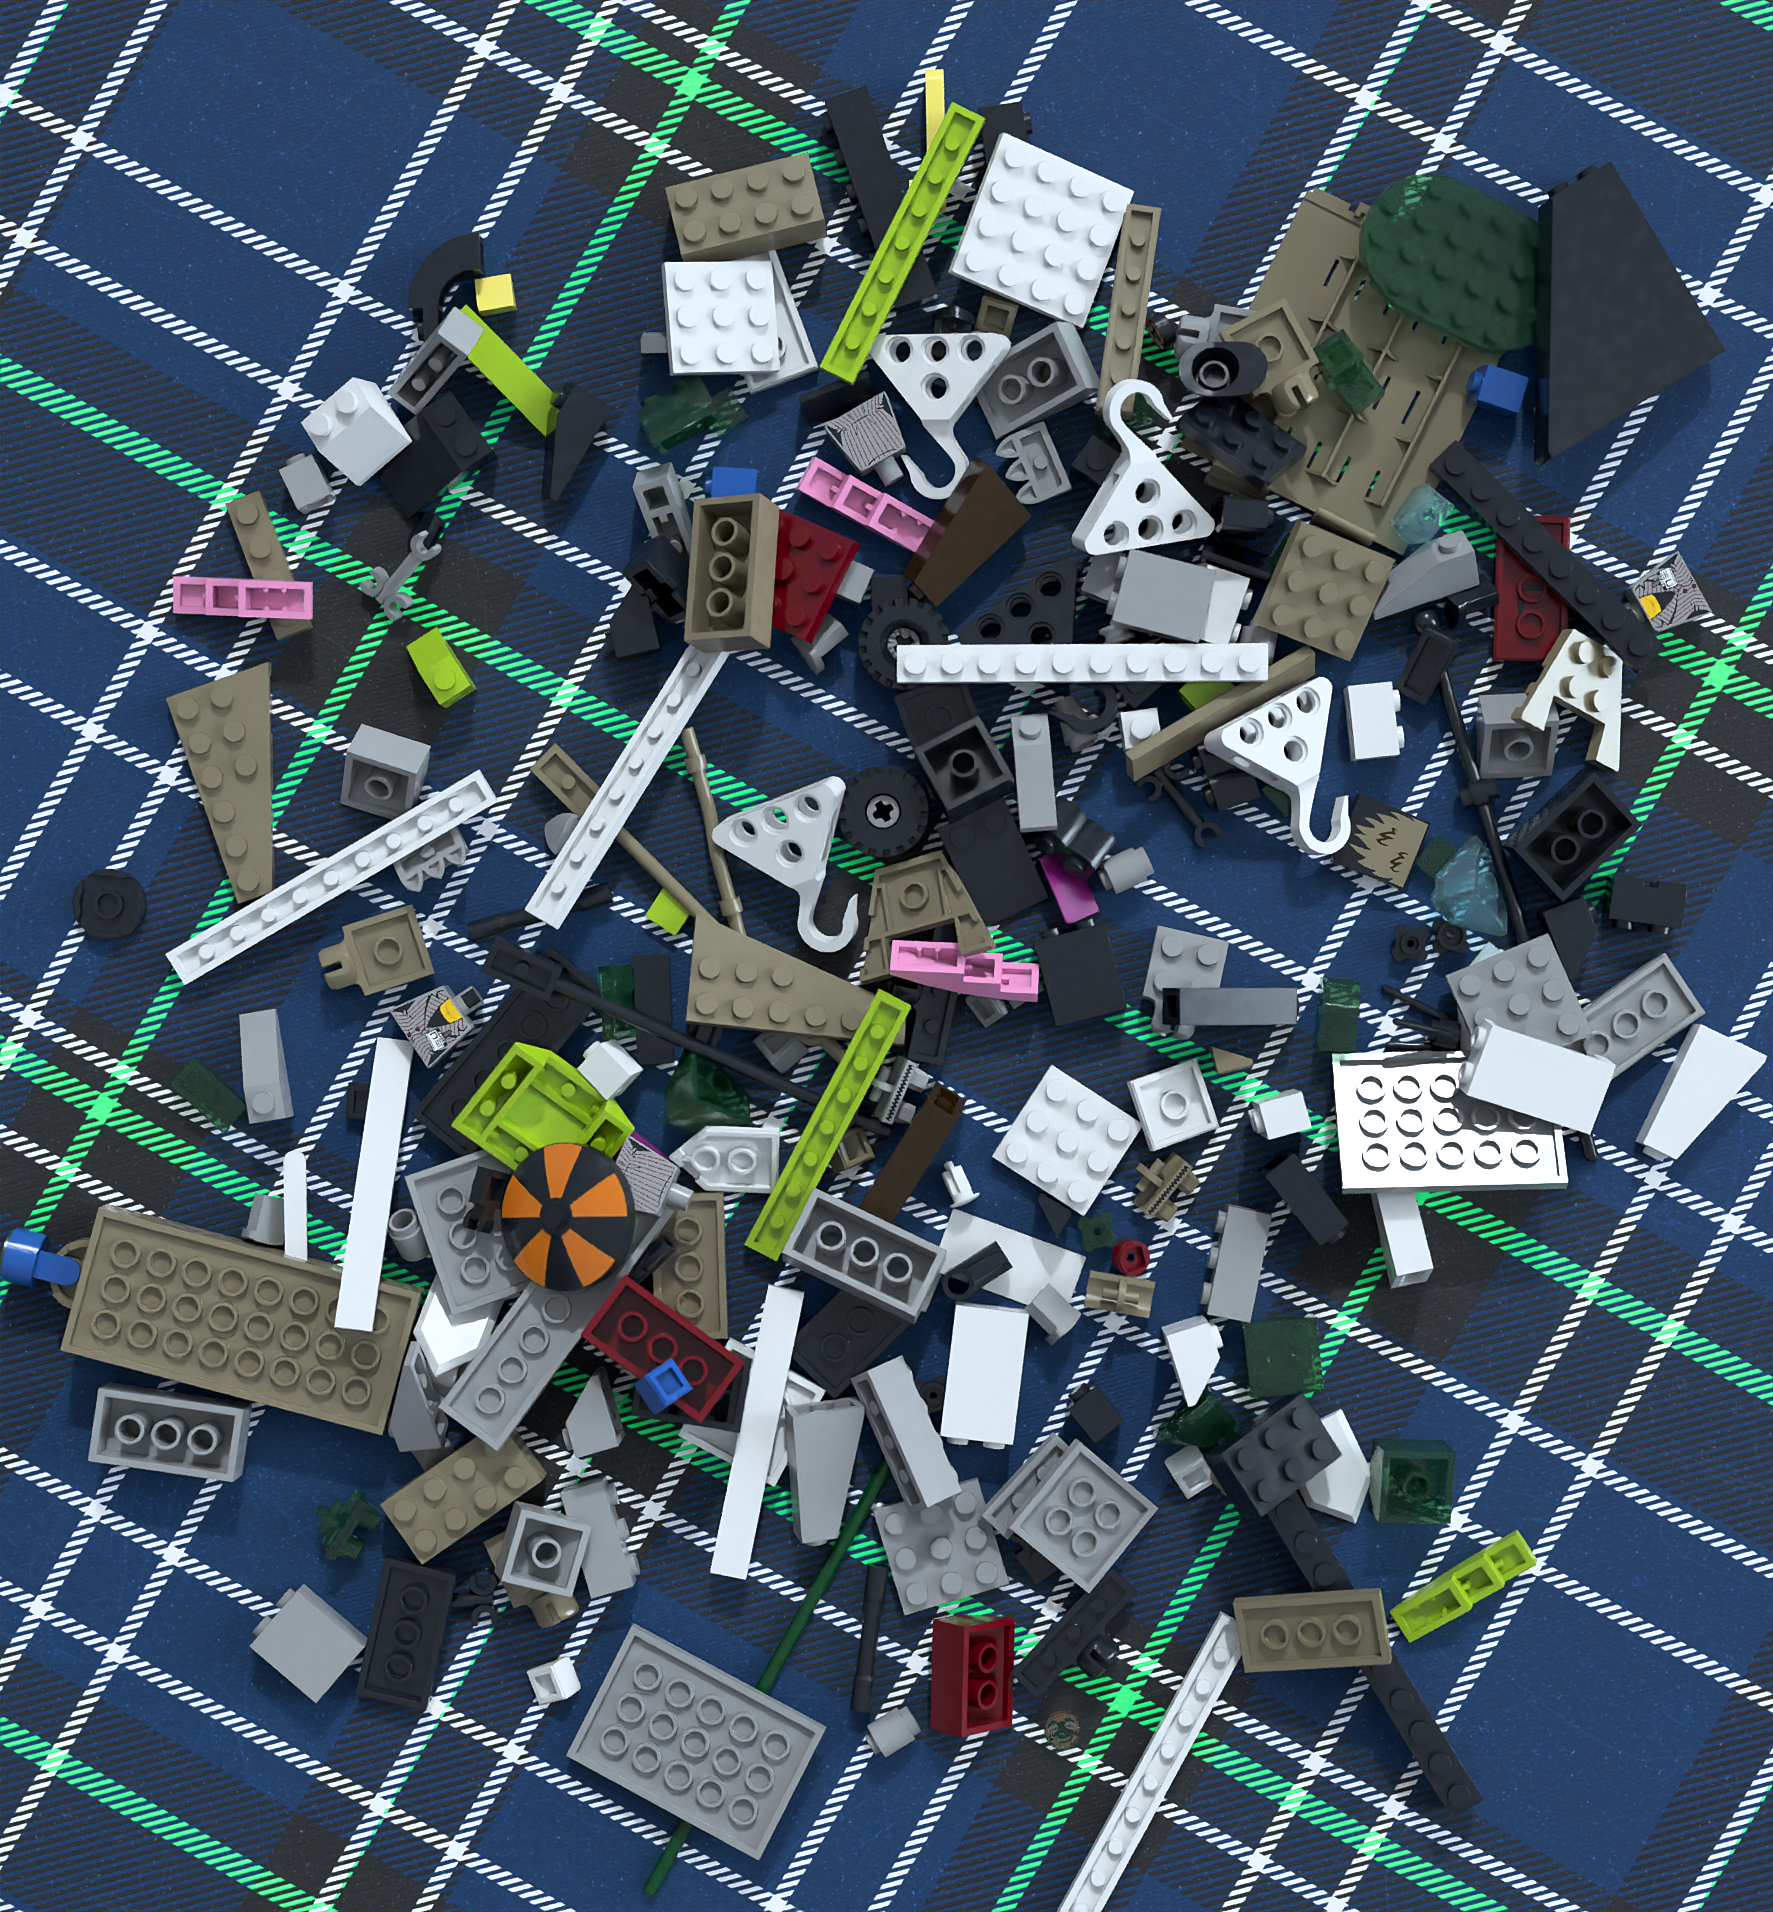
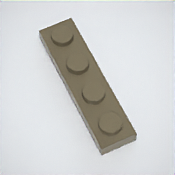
(264, 552)

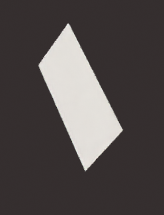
(1033, 1260)

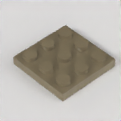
(1323, 590)

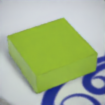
(667, 913)

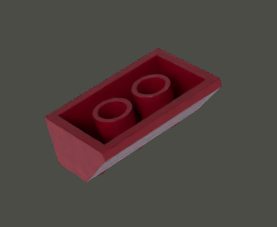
(972, 1674)

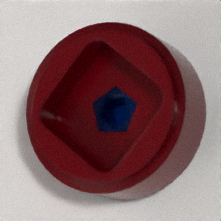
(1130, 1257)

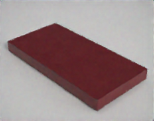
(1531, 637)

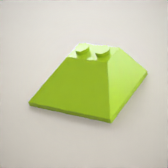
(539, 1102)

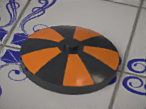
(568, 1216)

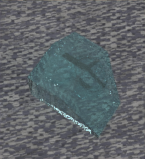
(1469, 891)

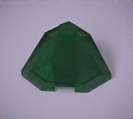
(704, 1096)
(1199, 1424)

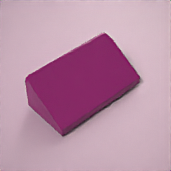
(1070, 893)

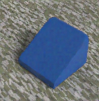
(662, 1386)

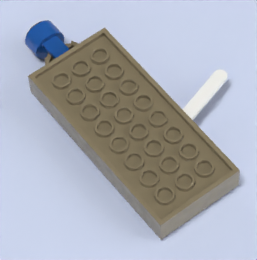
(224, 1310)

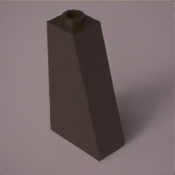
(965, 533)
(913, 1153)

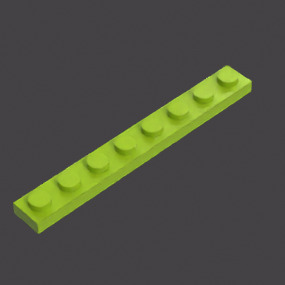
(902, 243)
(828, 1124)

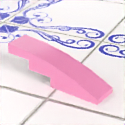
(864, 505)
(243, 597)
(979, 975)

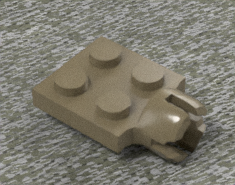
(1287, 354)
(379, 953)
(546, 1606)

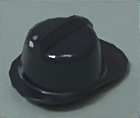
(1222, 369)

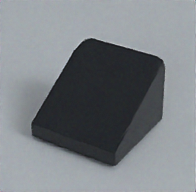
(432, 524)
(1055, 1212)

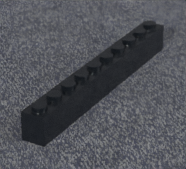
(1387, 1680)

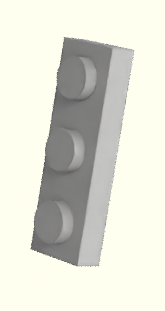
(1022, 1483)

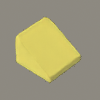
(495, 295)

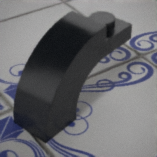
(439, 274)

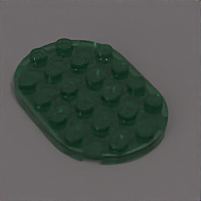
(1454, 261)

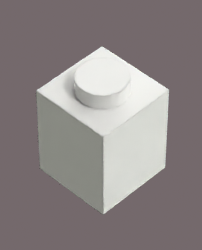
(1137, 726)
(609, 1068)

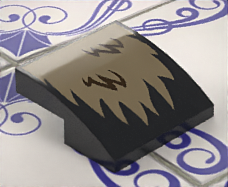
(1381, 842)

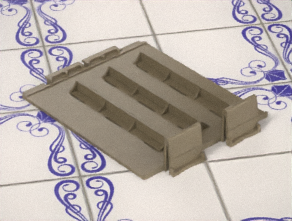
(1373, 438)

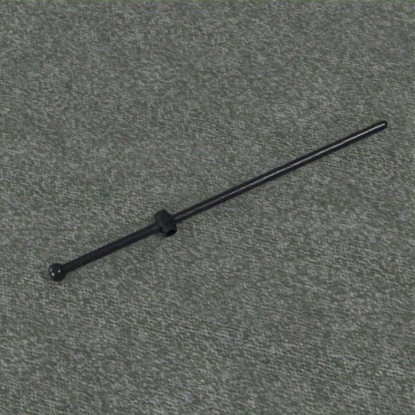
(1479, 794)

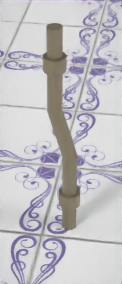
(696, 765)

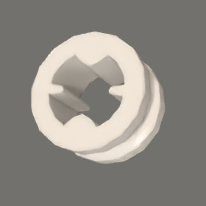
(1116, 634)

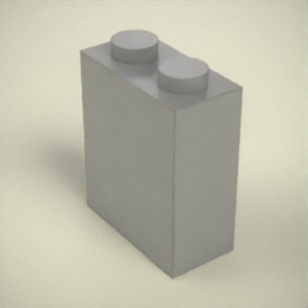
(1161, 596)
(308, 1642)

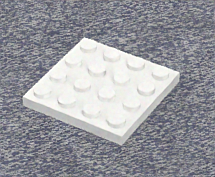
(1040, 231)

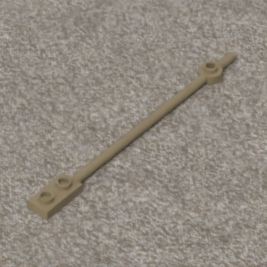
(577, 792)

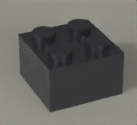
(964, 769)

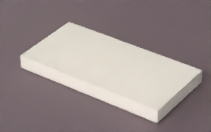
(794, 347)

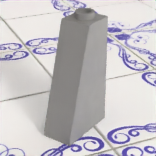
(821, 1462)

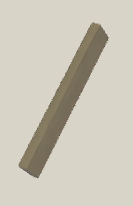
(1129, 302)
(1195, 726)

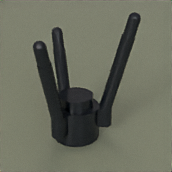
(1440, 1032)

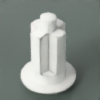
(957, 1185)

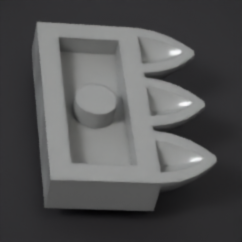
(1036, 463)
(432, 859)

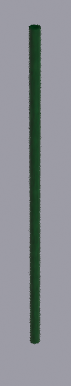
(786, 1644)

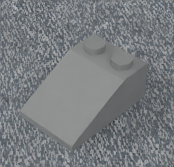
(1038, 380)

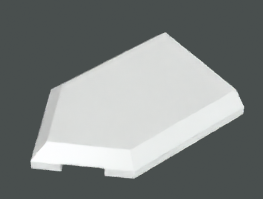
(732, 1158)
(452, 1339)
(1344, 1483)

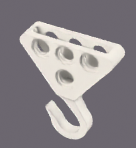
(962, 379)
(1116, 498)
(1298, 775)
(771, 851)

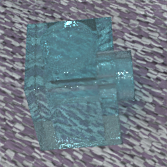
(1421, 515)

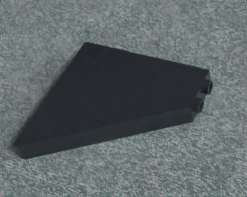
(1608, 312)

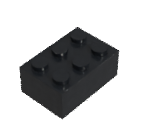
(1572, 835)
(1272, 1456)

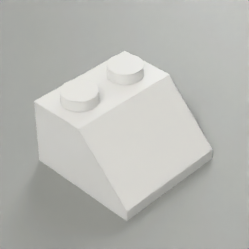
(357, 430)
(1193, 1354)

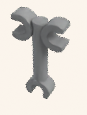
(387, 588)

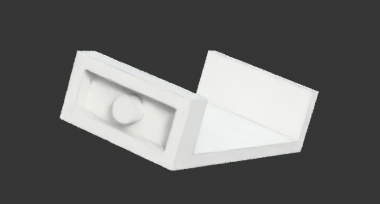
(1535, 1077)
(984, 1374)

